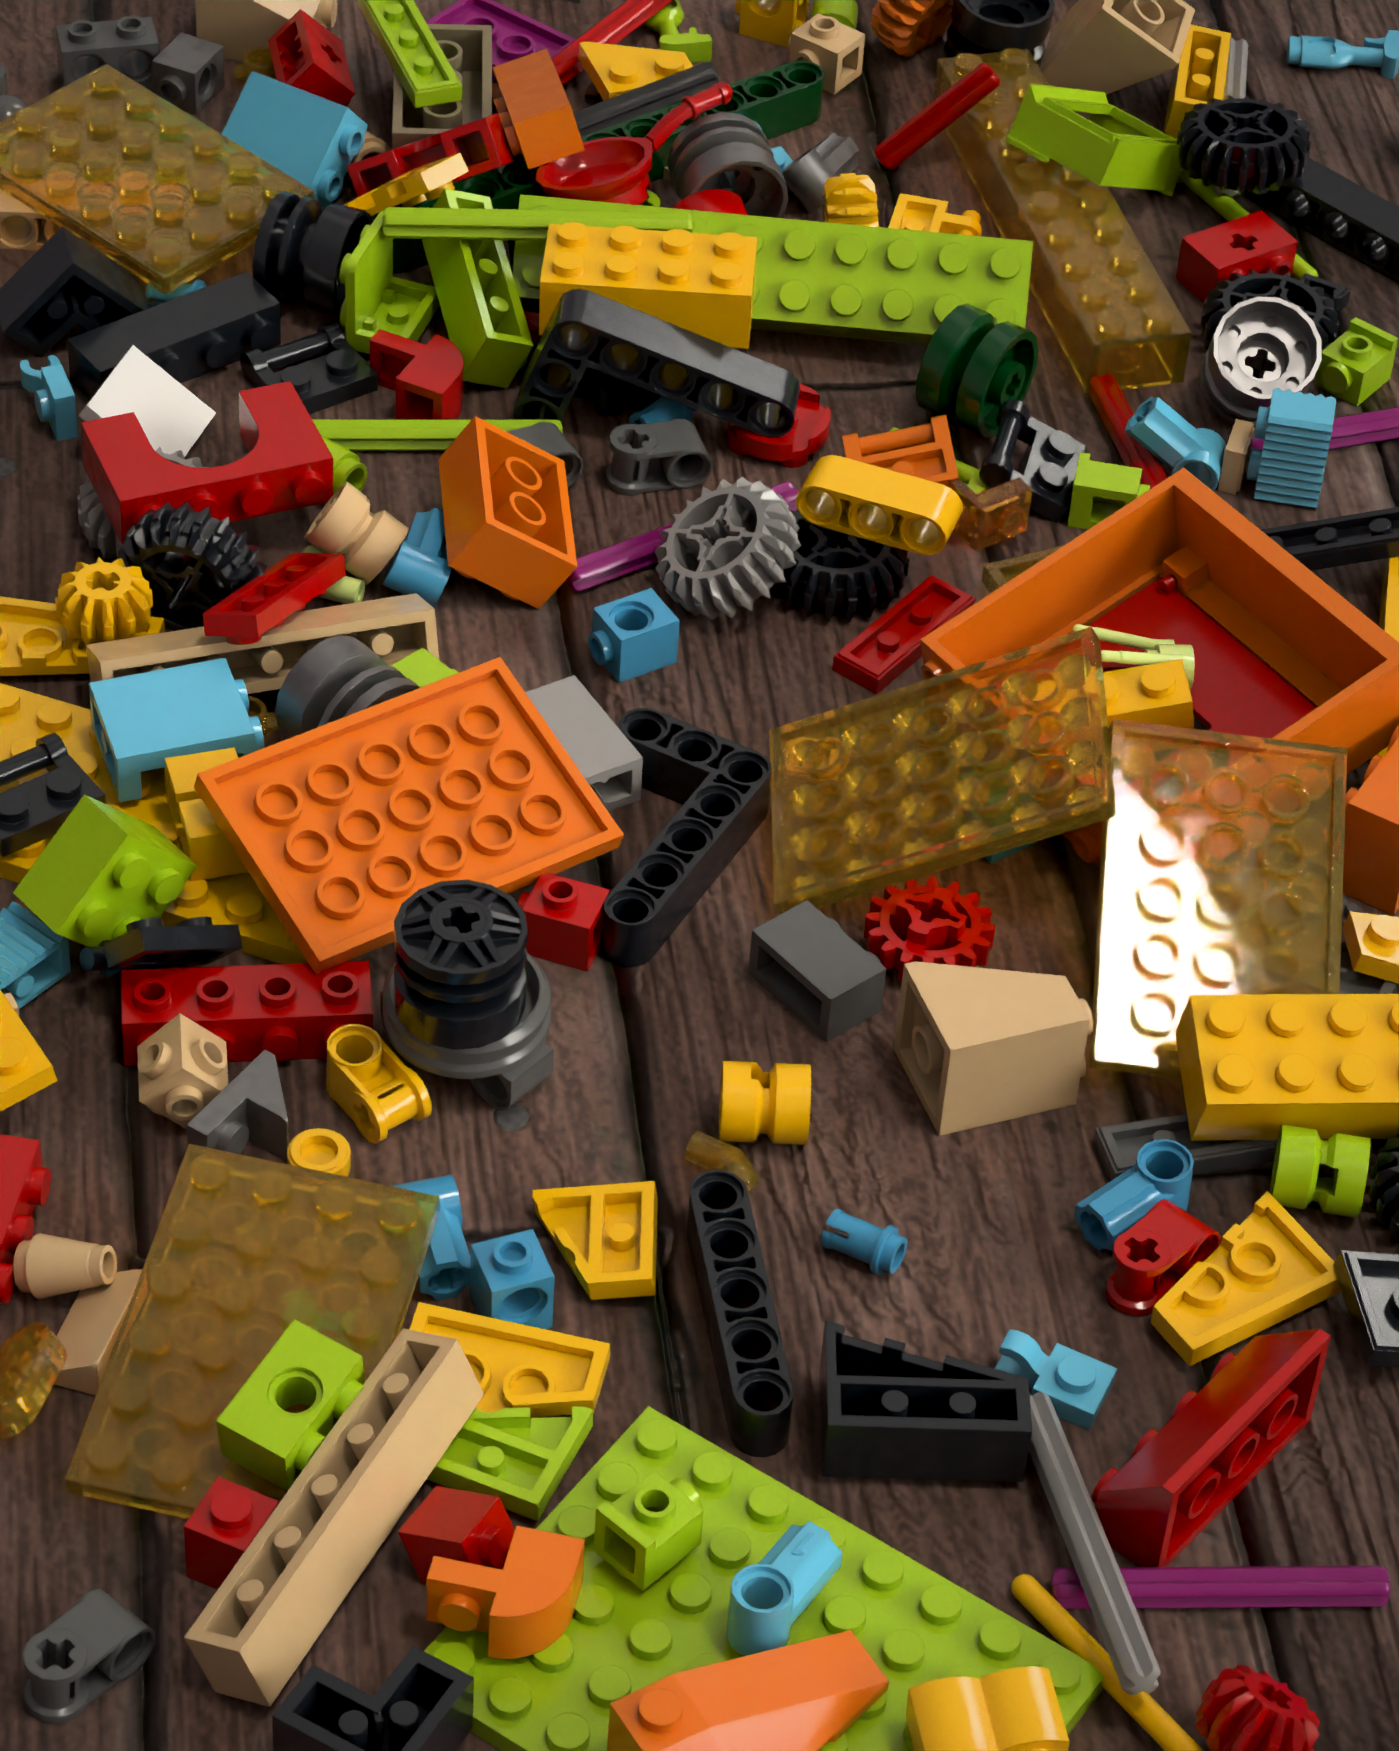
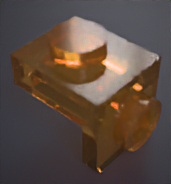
(992, 513)

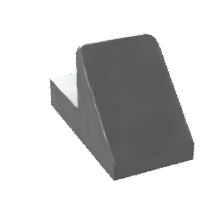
(245, 1111)

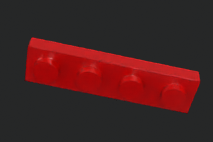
(273, 596)

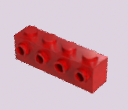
(256, 1007)

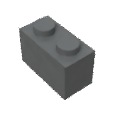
(817, 970)

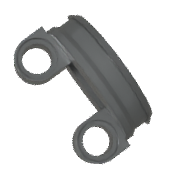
(499, 1070)

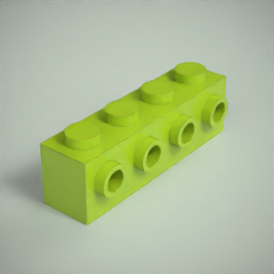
(479, 300)

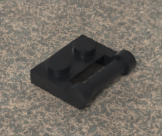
(321, 381)
(1047, 464)
(44, 803)

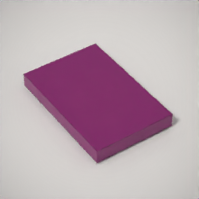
(512, 32)

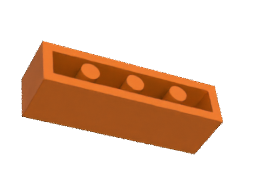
(535, 110)

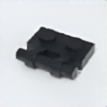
(157, 946)

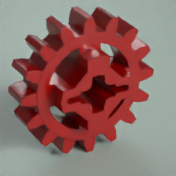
(928, 926)

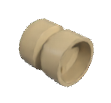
(352, 530)

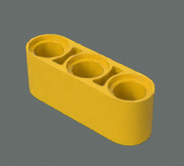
(879, 505)

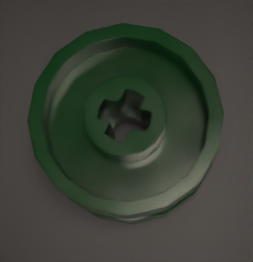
(975, 368)

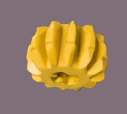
(850, 200)
(104, 601)

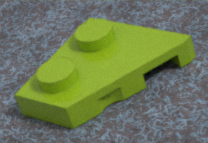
(514, 1456)

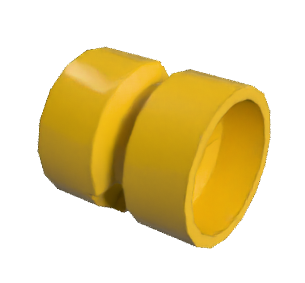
(765, 1102)

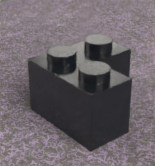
(63, 287)
(416, 1709)

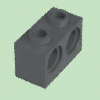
(107, 44)

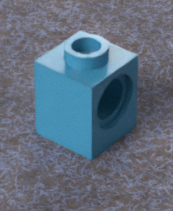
(634, 635)
(512, 1280)

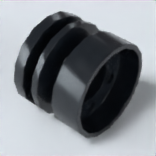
(998, 26)
(303, 250)
(460, 964)

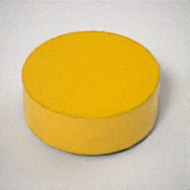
(320, 1151)

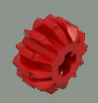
(1255, 1714)

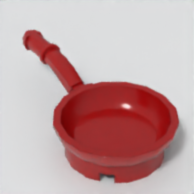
(619, 166)

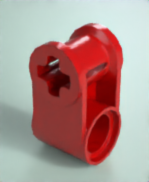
(1156, 1256)

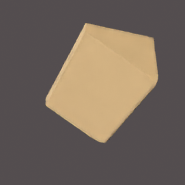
(93, 1330)

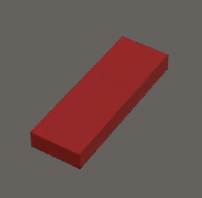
(894, 638)

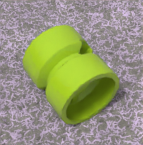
(1297, 1167)

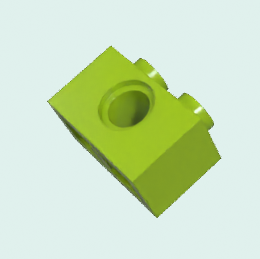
(297, 1370)

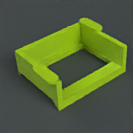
(1105, 149)

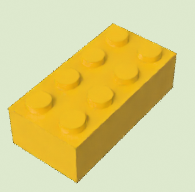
(671, 274)
(1290, 1062)

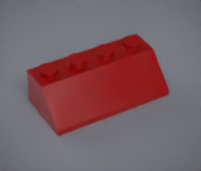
(1211, 1446)

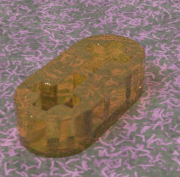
(27, 1373)

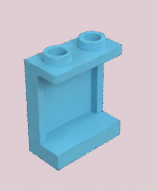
(297, 133)
(169, 715)

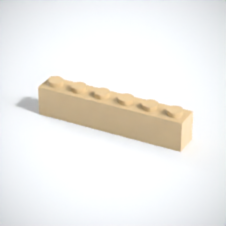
(386, 626)
(334, 1518)

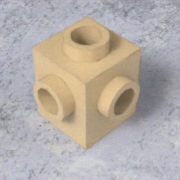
(832, 47)
(181, 1069)

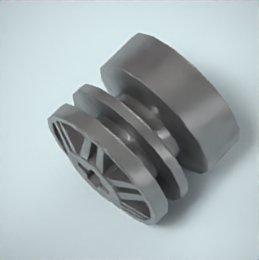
(732, 156)
(1262, 336)
(334, 682)

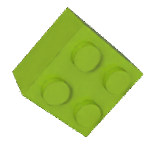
(103, 874)

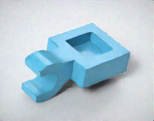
(52, 396)
(1067, 1376)

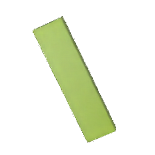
(412, 51)

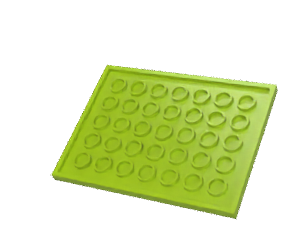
(628, 1638)

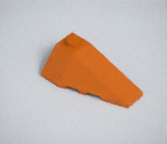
(756, 1702)

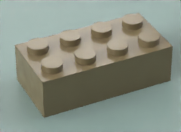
(470, 56)

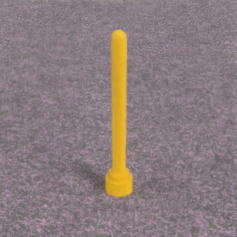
(1076, 1639)

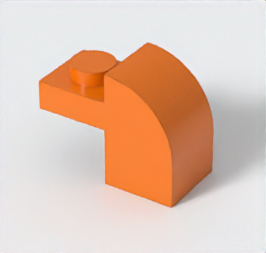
(518, 1606)

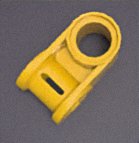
(372, 1082)

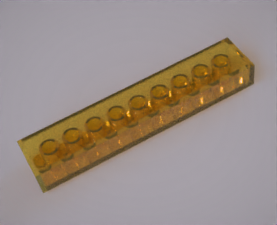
(1085, 256)

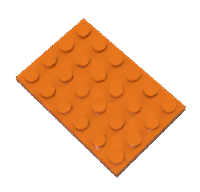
(405, 798)

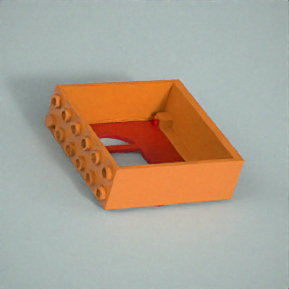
(1181, 564)

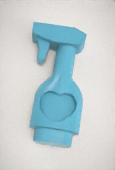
(1336, 54)

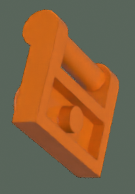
(915, 451)

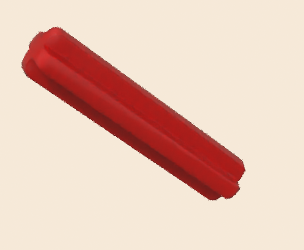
(937, 116)

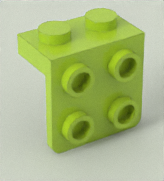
(376, 297)

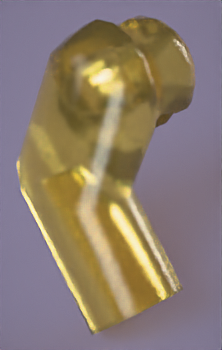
(718, 1155)

